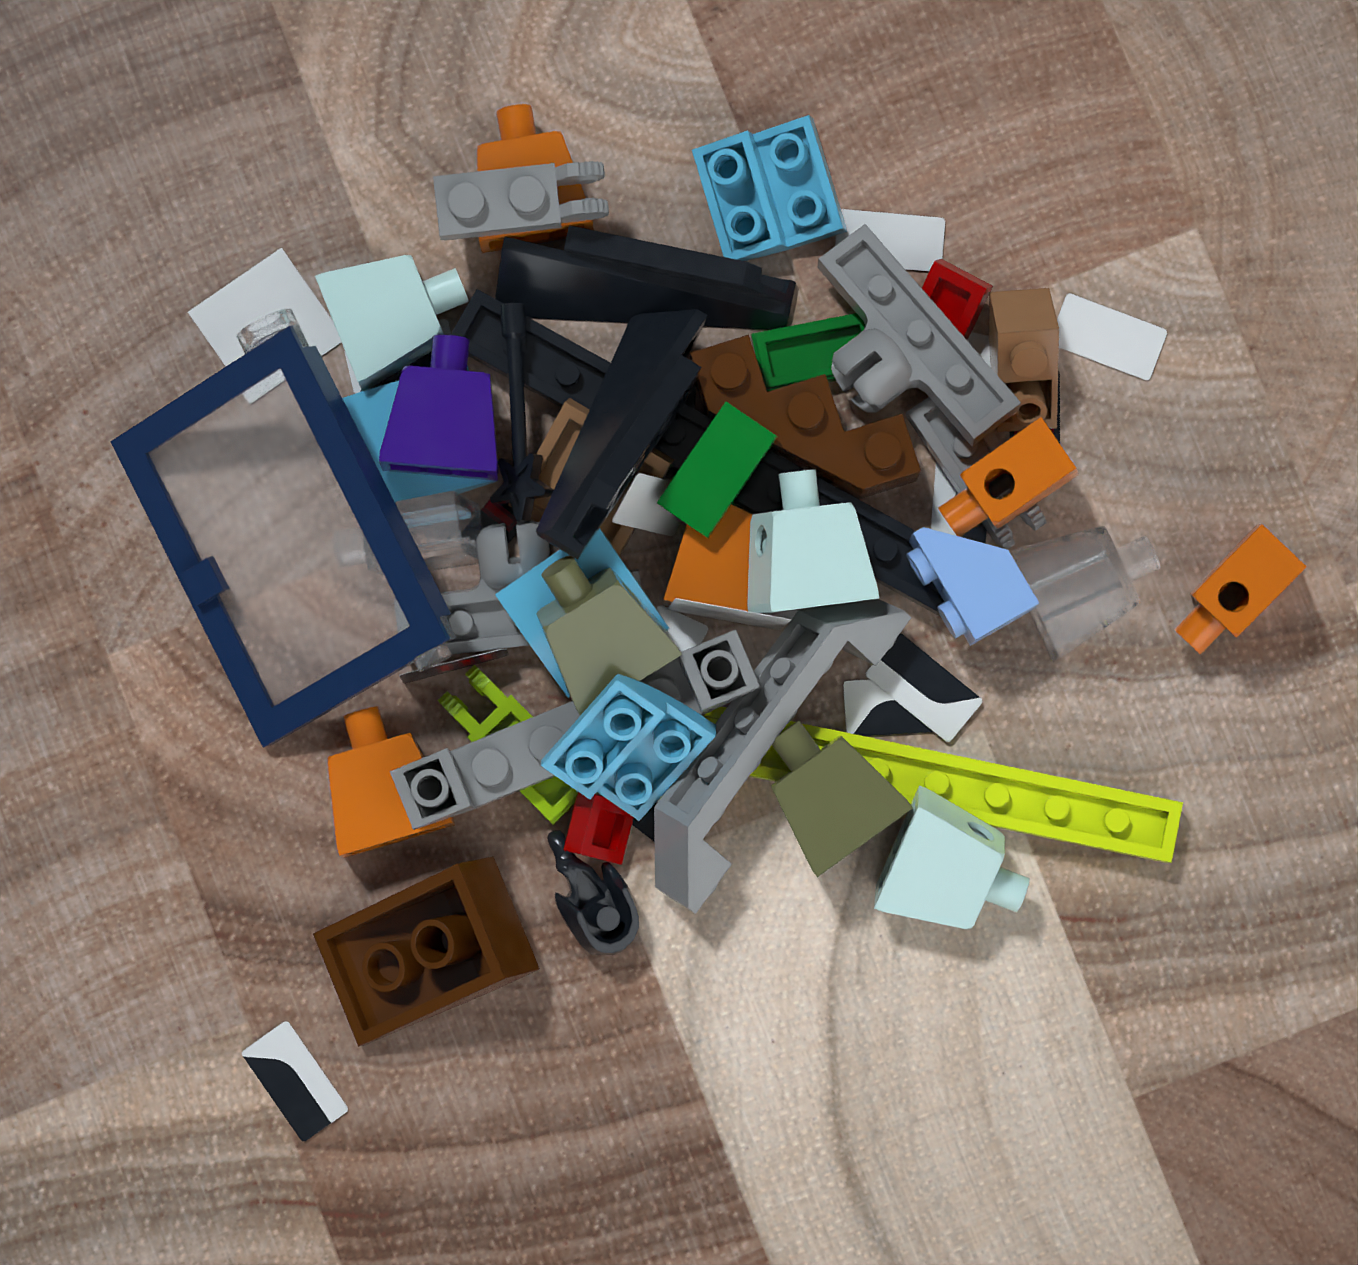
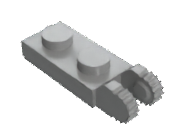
(514, 200)
(956, 455)

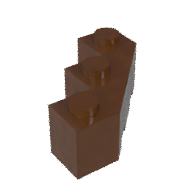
(807, 423)

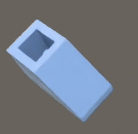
(975, 581)

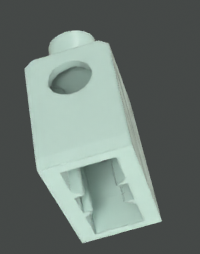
(387, 313)
(807, 552)
(946, 866)

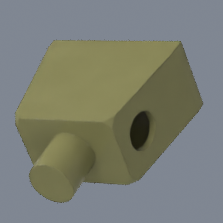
(599, 631)
(832, 797)

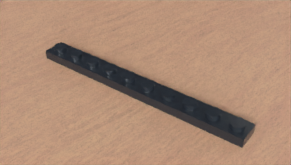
(565, 370)

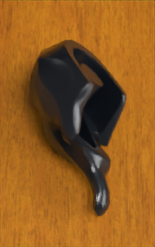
(594, 910)

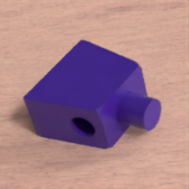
(442, 418)

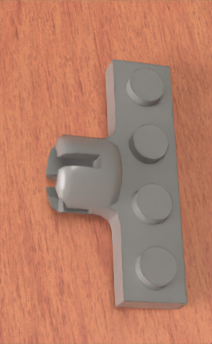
(908, 342)
(476, 612)

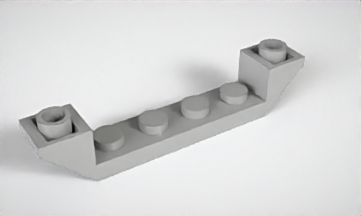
(512, 757)
(684, 863)

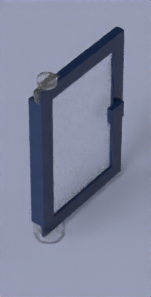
(285, 533)

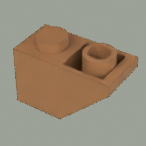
(1026, 353)

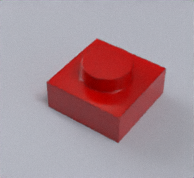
(956, 294)
(598, 829)

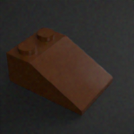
(426, 950)

